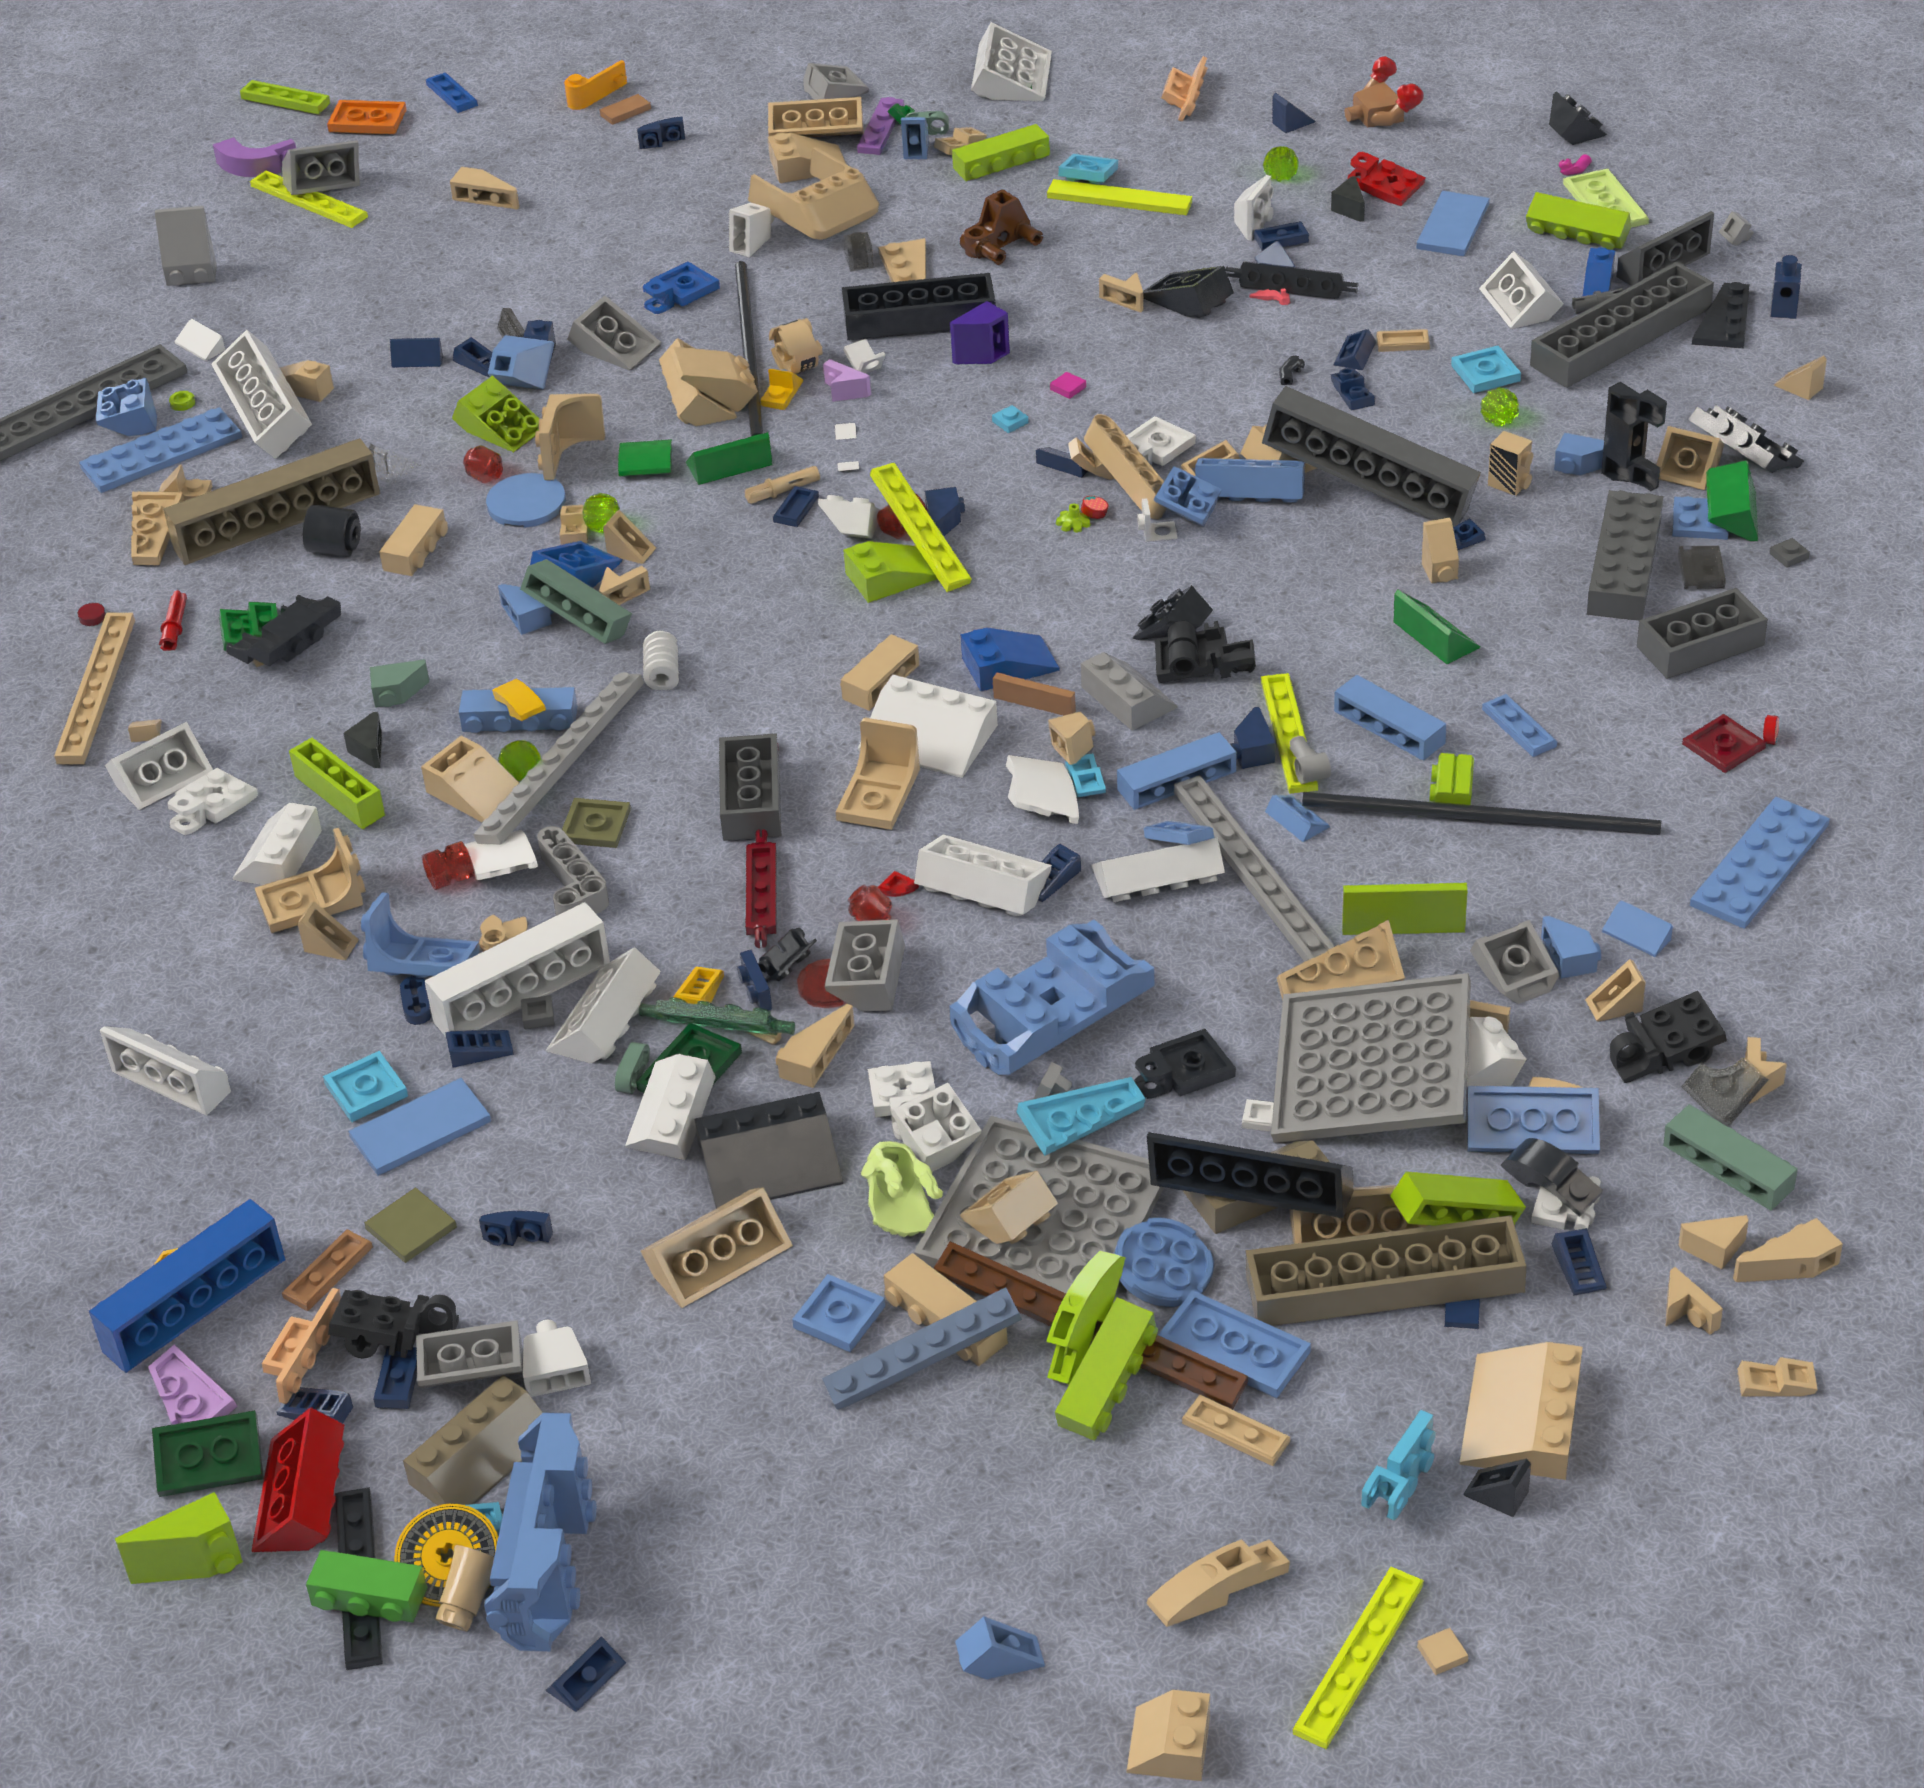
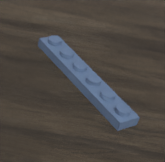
(921, 1349)

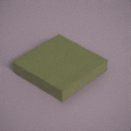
(596, 822)
(410, 1225)

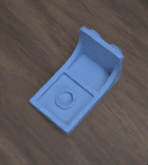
(398, 952)

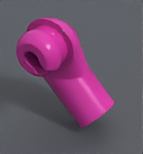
(1578, 167)

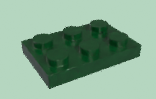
(702, 1044)
(207, 1453)

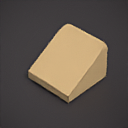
(144, 730)

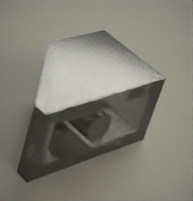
(858, 251)

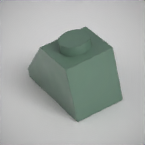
(397, 682)

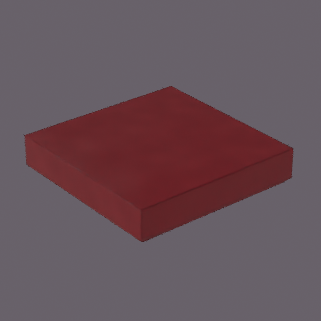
(1724, 743)

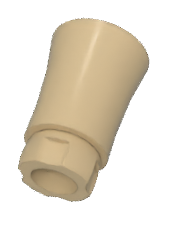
(464, 1587)

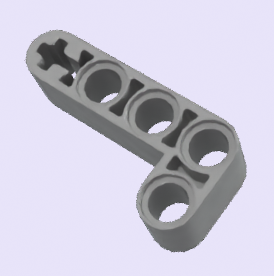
(574, 871)

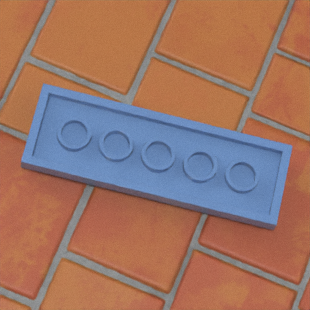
(160, 449)
(1759, 862)

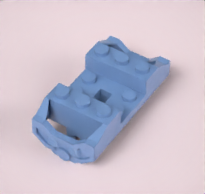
(1050, 1000)
(531, 1558)

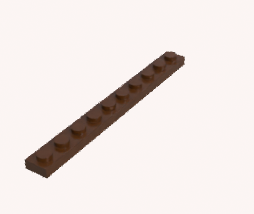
(1043, 1301)

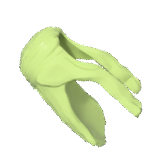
(897, 1189)

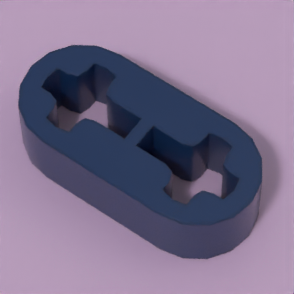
(410, 1000)

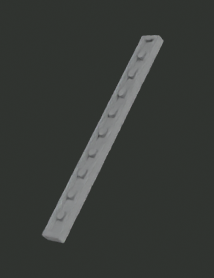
(558, 759)
(1253, 869)

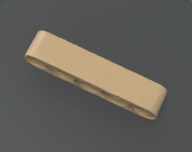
(1125, 463)

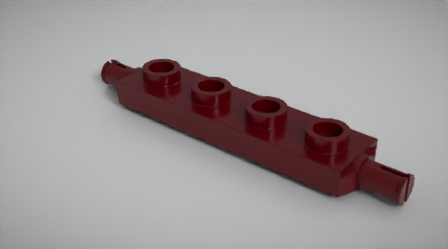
(761, 888)

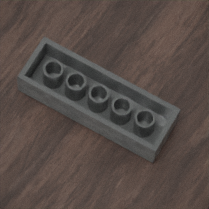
(1625, 555)

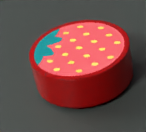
(1094, 507)
(1771, 729)

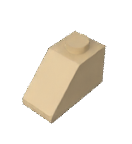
(1439, 551)
(1072, 736)

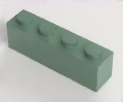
(575, 601)
(1730, 1157)

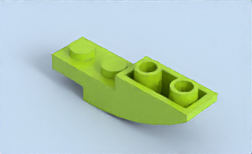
(1083, 1305)

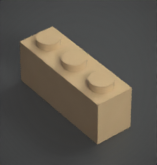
(413, 540)
(870, 675)

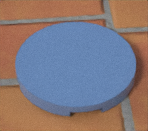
(525, 500)
(1164, 1261)

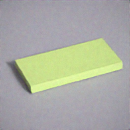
(1604, 190)

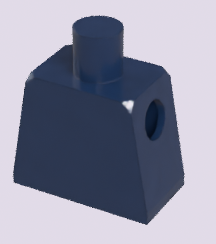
(1786, 280)

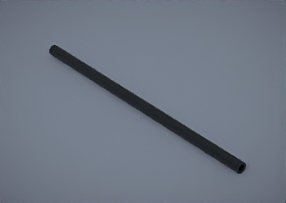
(748, 344)
(1482, 813)

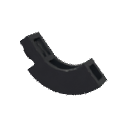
(1555, 1171)

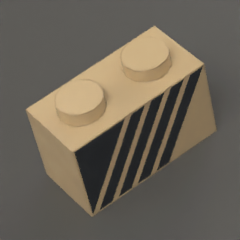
(1510, 463)

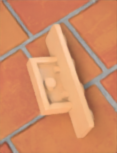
(1184, 89)
(298, 1346)

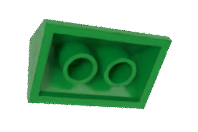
(730, 458)
(1732, 499)
(1431, 628)

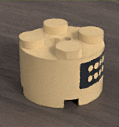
(795, 346)

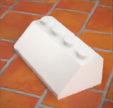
(1159, 868)
(981, 874)
(606, 1008)
(165, 1069)

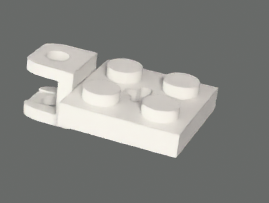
(1161, 440)
(209, 798)
(887, 1082)

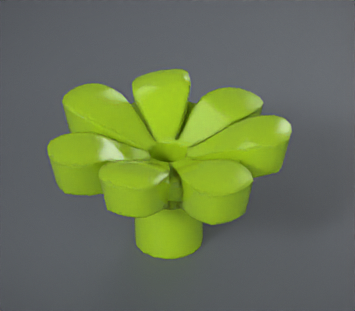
(1073, 519)

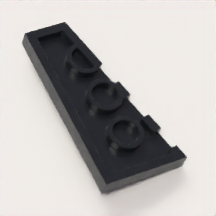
(1726, 318)

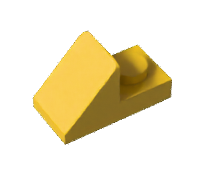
(781, 389)

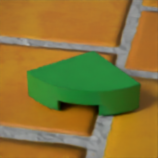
(898, 111)

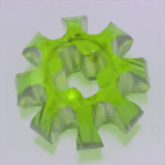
(1281, 163)
(1499, 406)
(598, 511)
(519, 758)

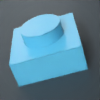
(1010, 419)

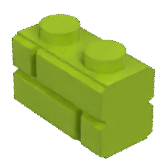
(1452, 779)

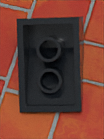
(1191, 291)

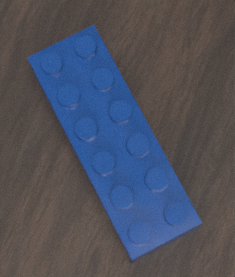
(187, 1285)

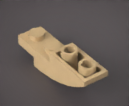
(1212, 1578)

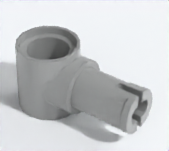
(1308, 763)

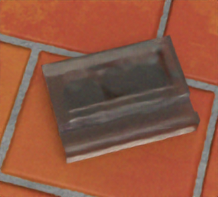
(1702, 567)

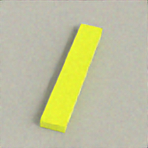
(1119, 197)
(314, 202)
(920, 527)
(1285, 725)
(1358, 1658)

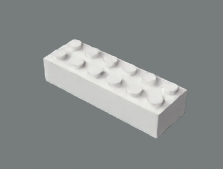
(261, 394)
(518, 969)

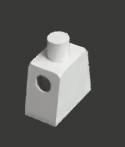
(749, 228)
(553, 1360)

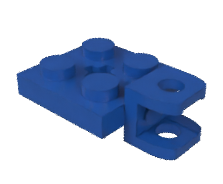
(680, 286)

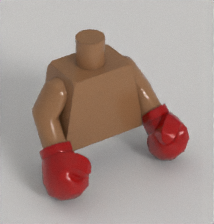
(1378, 102)

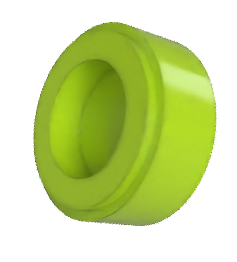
(182, 400)

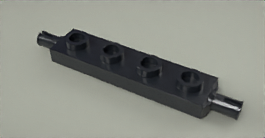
(1293, 279)

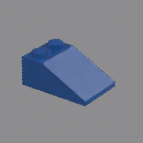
(579, 560)
(1005, 652)

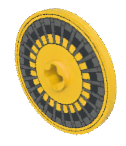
(437, 1532)

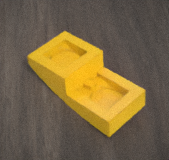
(519, 699)

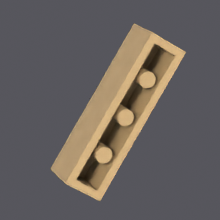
(932, 1297)

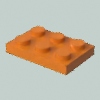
(367, 117)

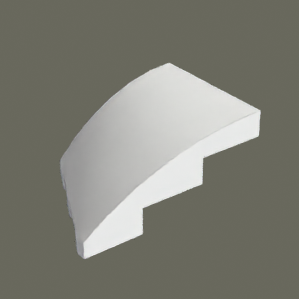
(1042, 787)
(496, 860)

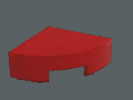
(897, 884)

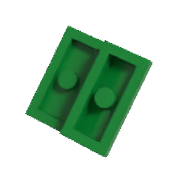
(645, 457)
(236, 622)

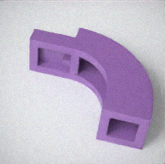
(250, 161)

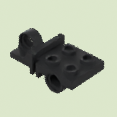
(1197, 653)
(1665, 1036)
(388, 1321)

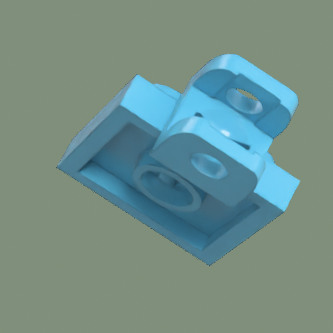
(1403, 1467)

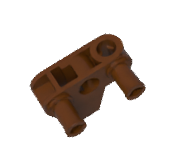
(999, 214)

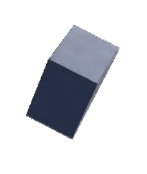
(1287, 116)

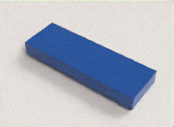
(451, 92)

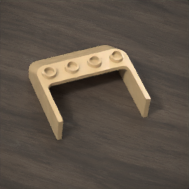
(824, 207)

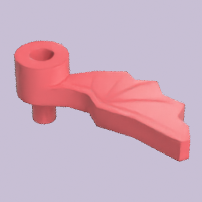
(1283, 298)

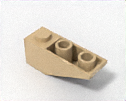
(1795, 1255)

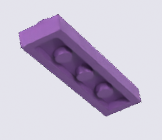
(879, 127)

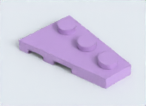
(187, 1389)

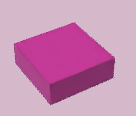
(1068, 385)

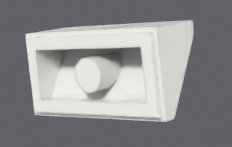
(200, 340)

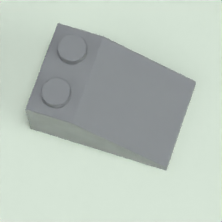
(185, 245)
(612, 335)

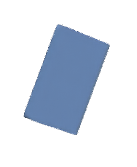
(1295, 817)
(1638, 928)

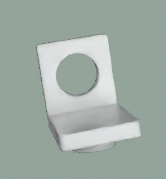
(862, 356)
(1149, 528)

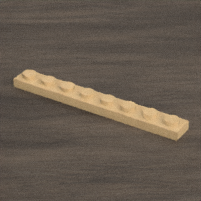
(94, 689)

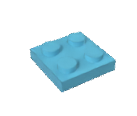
(1088, 168)
(1486, 369)
(365, 1086)

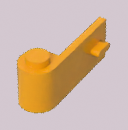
(584, 92)

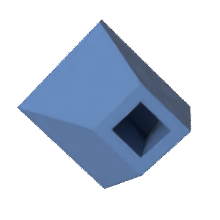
(521, 362)
(127, 408)
(1188, 496)

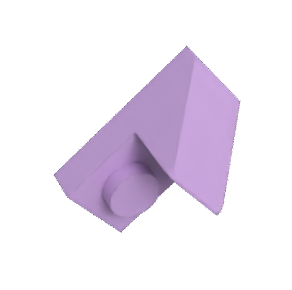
(845, 381)

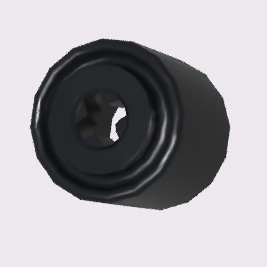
(331, 530)

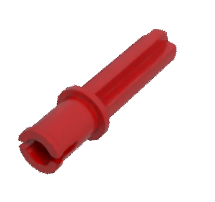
(172, 627)

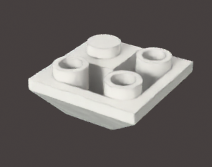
(1254, 207)
(851, 518)
(936, 1126)

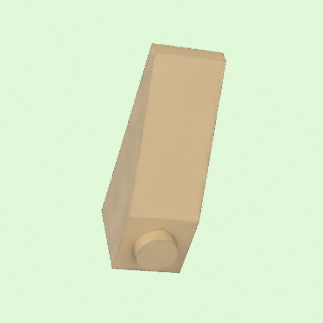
(482, 188)
(309, 379)
(814, 1047)

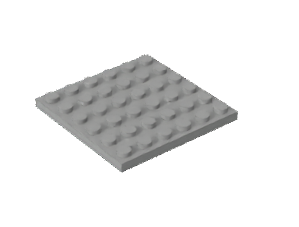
(1372, 1058)
(1095, 1192)

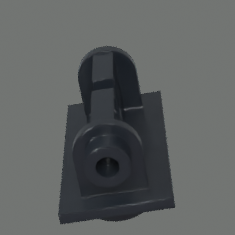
(778, 963)

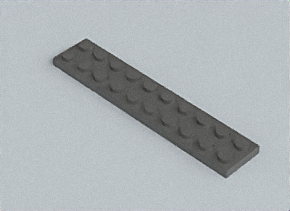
(79, 401)

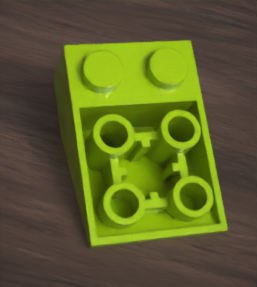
(496, 416)

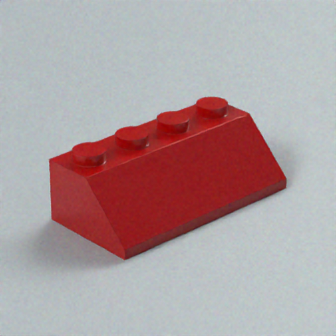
(299, 1484)

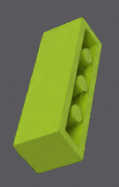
(1001, 152)
(1578, 221)
(337, 783)
(1454, 1199)
(1106, 1369)

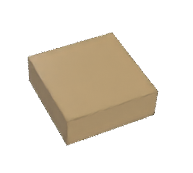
(1442, 1651)

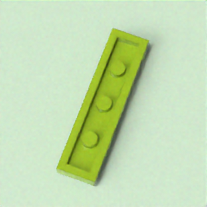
(285, 97)

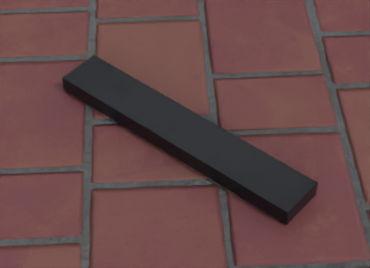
(356, 1537)

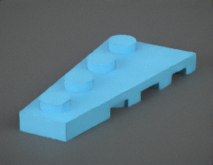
(1076, 1113)

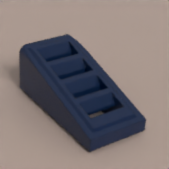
(463, 356)
(1066, 862)
(463, 1054)
(1576, 1239)
(338, 1400)

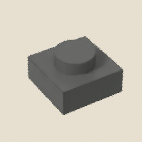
(1789, 552)
(537, 1012)

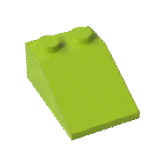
(885, 568)
(181, 1544)

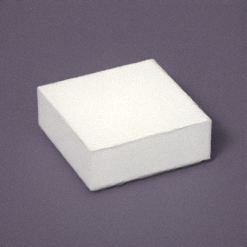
(1258, 1115)

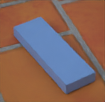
(1519, 725)
(1178, 832)

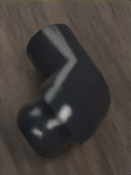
(1292, 364)

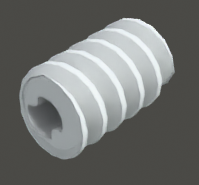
(660, 661)

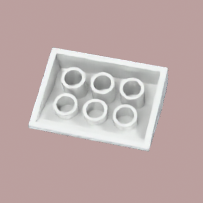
(1010, 66)
(948, 722)

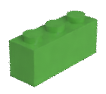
(366, 1586)

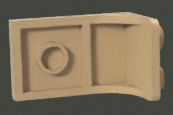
(566, 422)
(883, 774)
(331, 886)

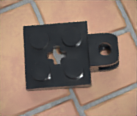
(1171, 1069)

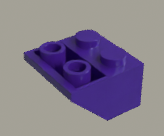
(980, 335)

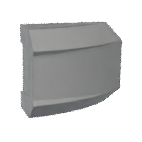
(832, 82)
(1516, 962)

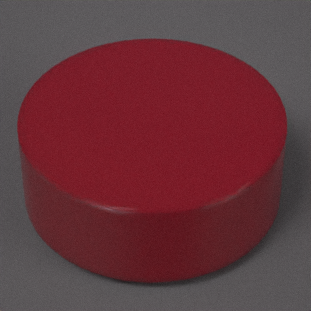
(91, 614)

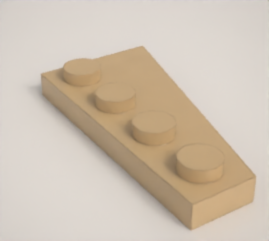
(905, 260)
(150, 525)
(1360, 961)

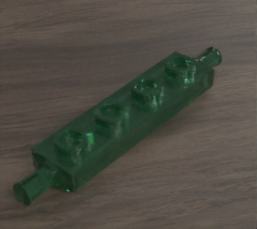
(708, 1015)

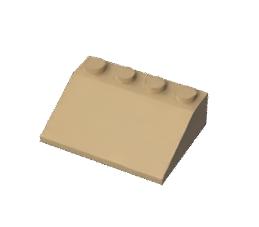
(1523, 1408)

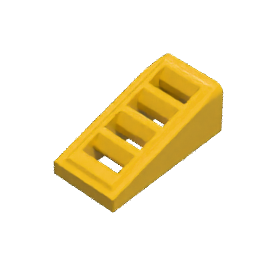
(692, 995)

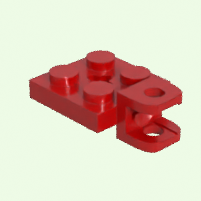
(1385, 179)

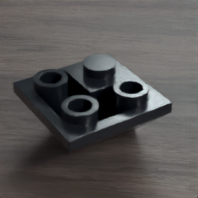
(1572, 121)
(1179, 606)

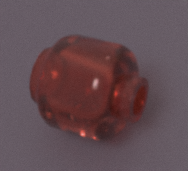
(483, 464)
(869, 904)

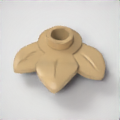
(496, 932)

